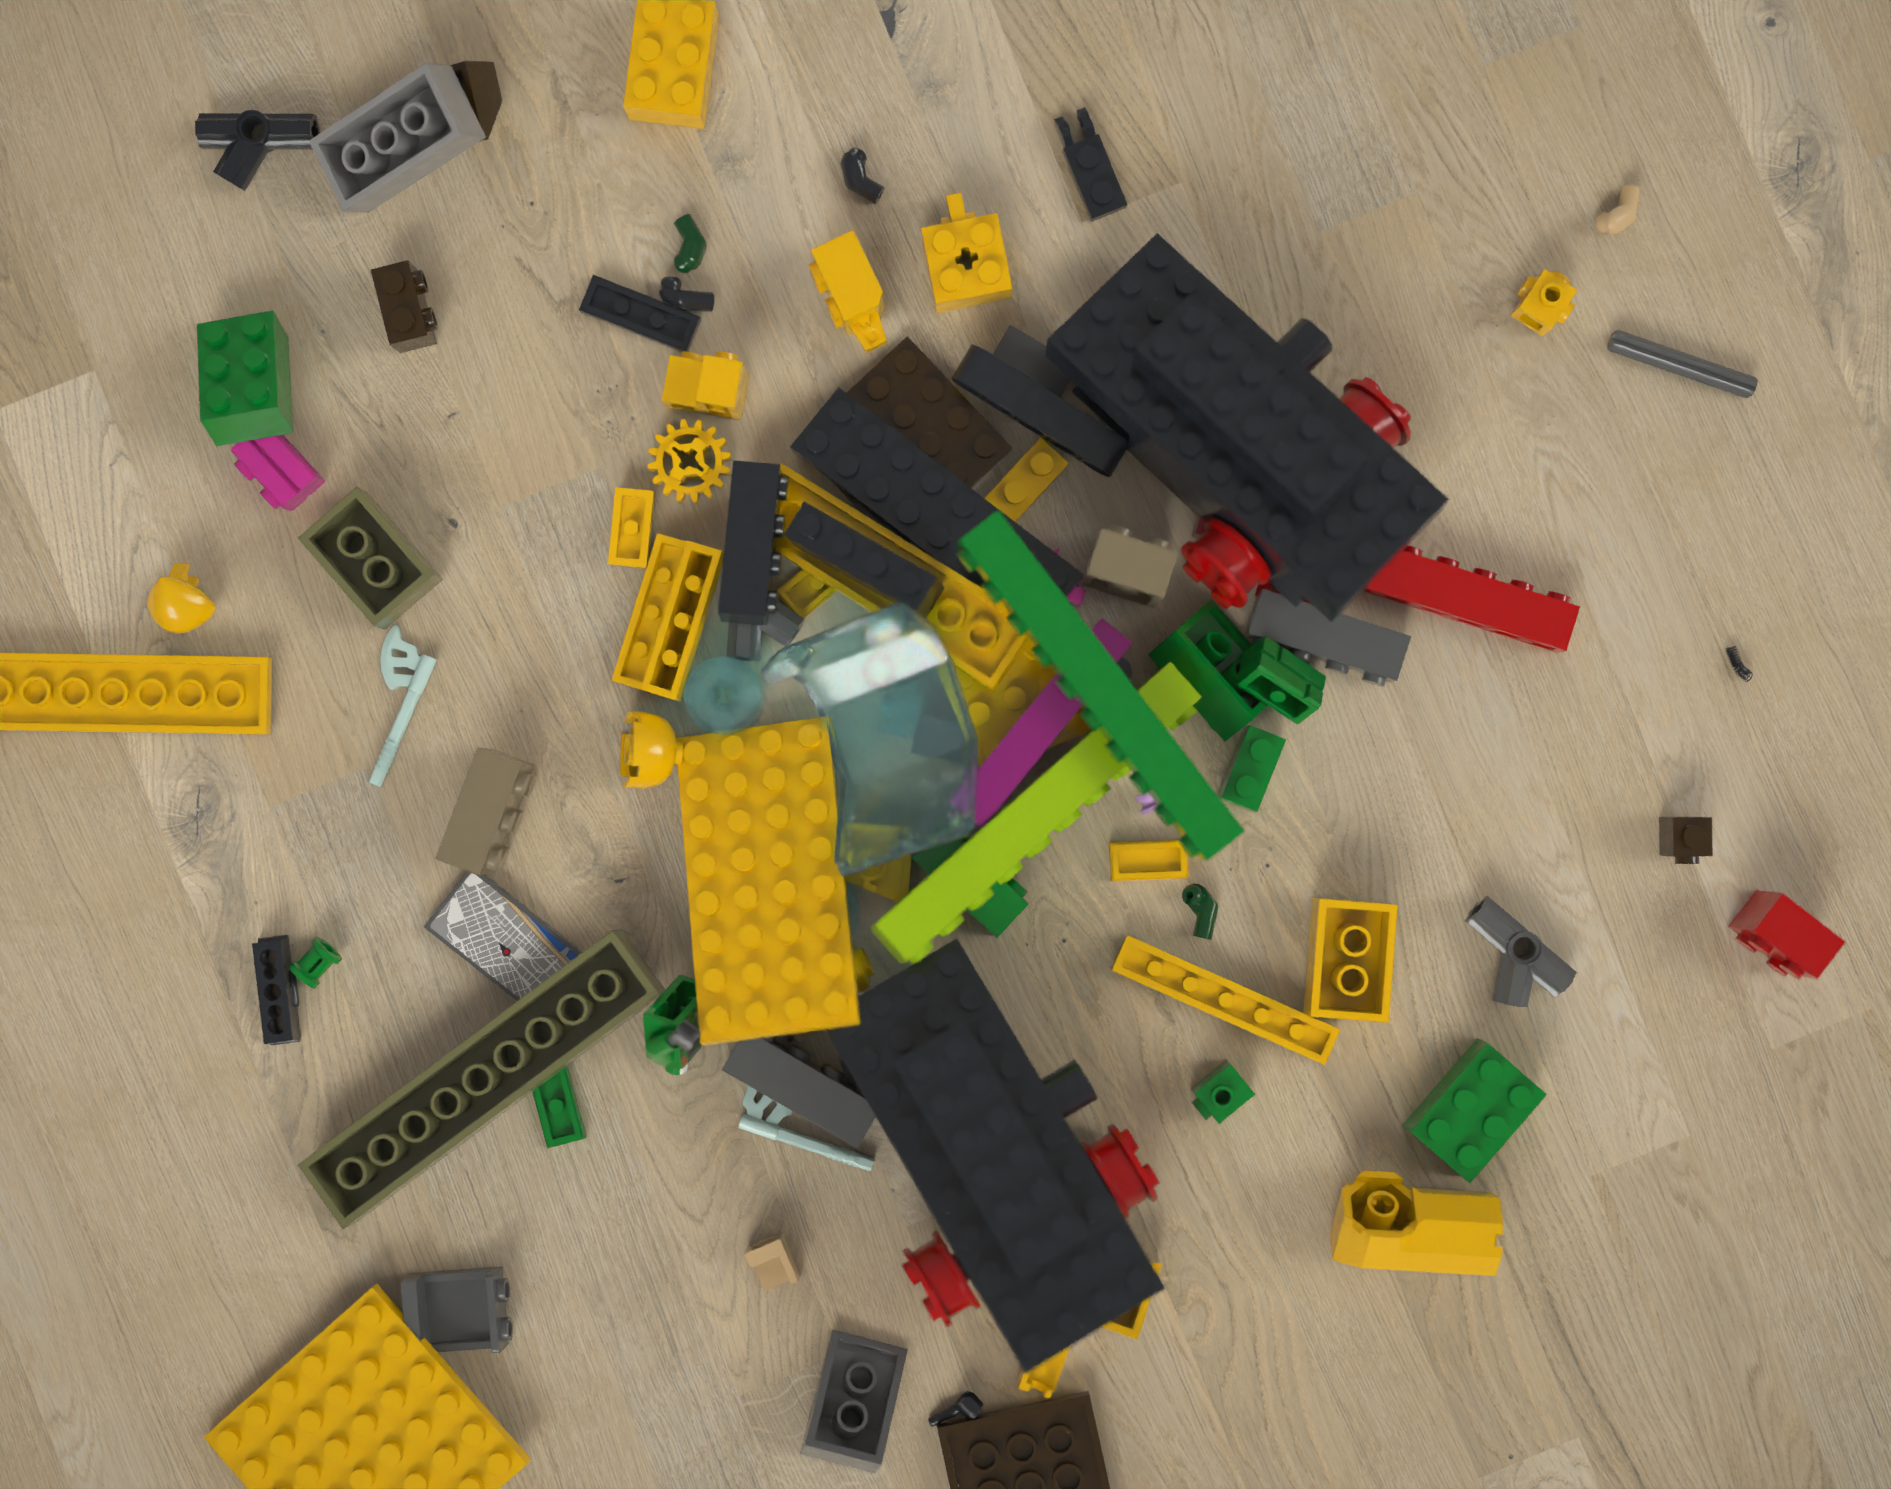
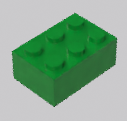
(244, 378)
(1474, 1110)

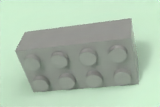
(397, 138)

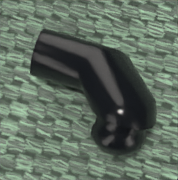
(855, 176)

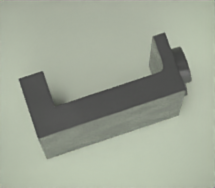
(458, 1308)

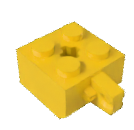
(969, 237)
(852, 289)

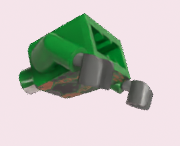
(673, 1026)

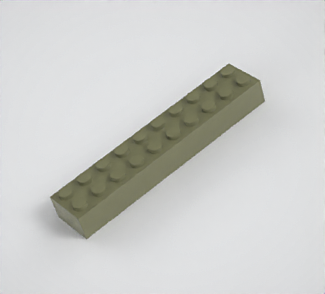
(481, 1078)

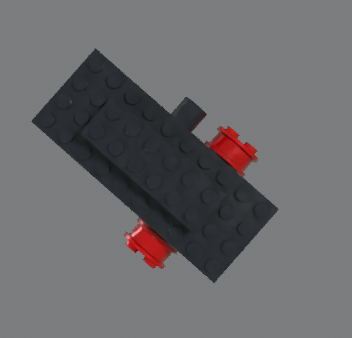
(1247, 436)
(997, 1163)

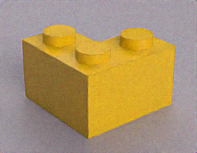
(706, 384)

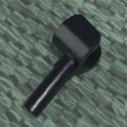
(967, 1404)

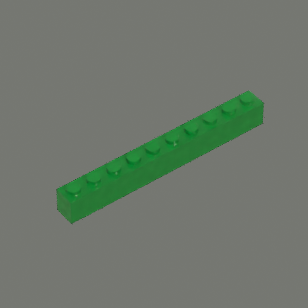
(1099, 687)

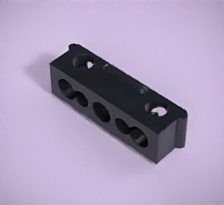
(286, 981)

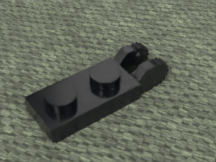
(1091, 168)

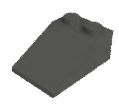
(854, 1402)

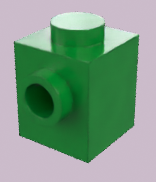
(1221, 1093)

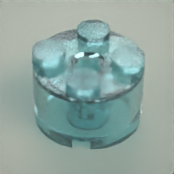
(702, 696)

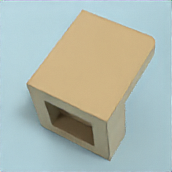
(773, 1261)

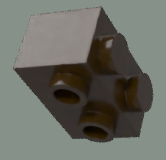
(404, 306)

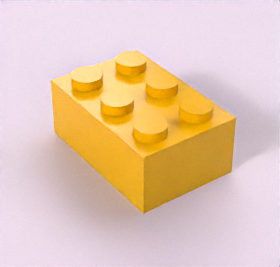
(671, 62)
(1350, 959)

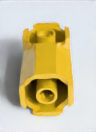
(1416, 1228)

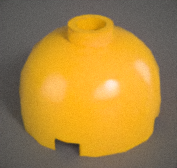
(648, 750)

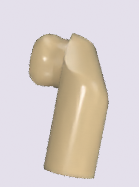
(1623, 215)

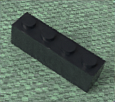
(751, 543)
(863, 560)

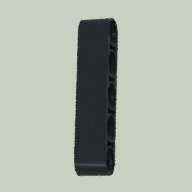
(1040, 410)

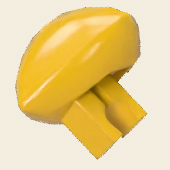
(178, 602)

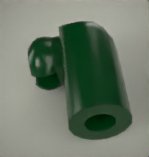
(693, 246)
(1204, 907)

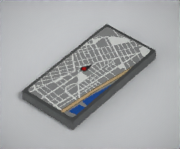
(500, 935)

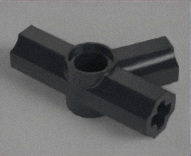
(246, 154)

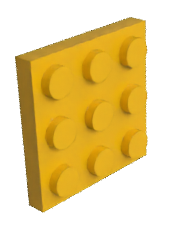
(999, 710)

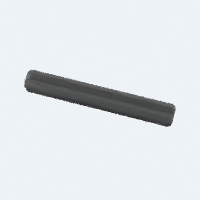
(1682, 364)

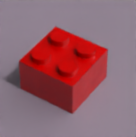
(1786, 935)

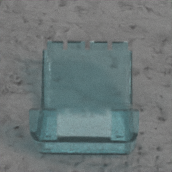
(893, 732)

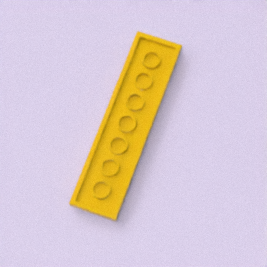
(964, 615)
(135, 693)

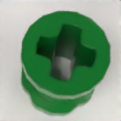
(315, 962)

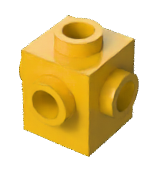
(1544, 301)

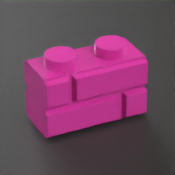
(279, 469)

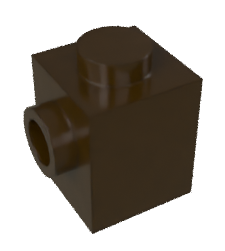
(1685, 838)

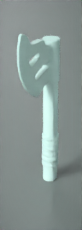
(416, 684)
(770, 1129)

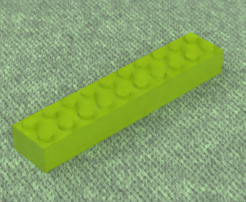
(1021, 829)

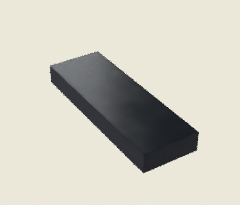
(640, 314)

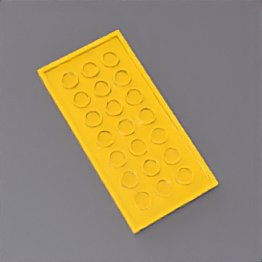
(765, 883)

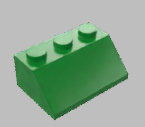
(1209, 656)

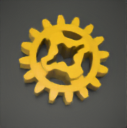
(700, 447)

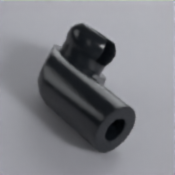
(685, 299)

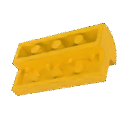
(669, 617)

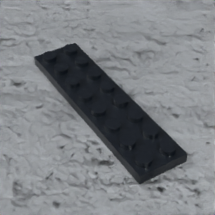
(908, 487)

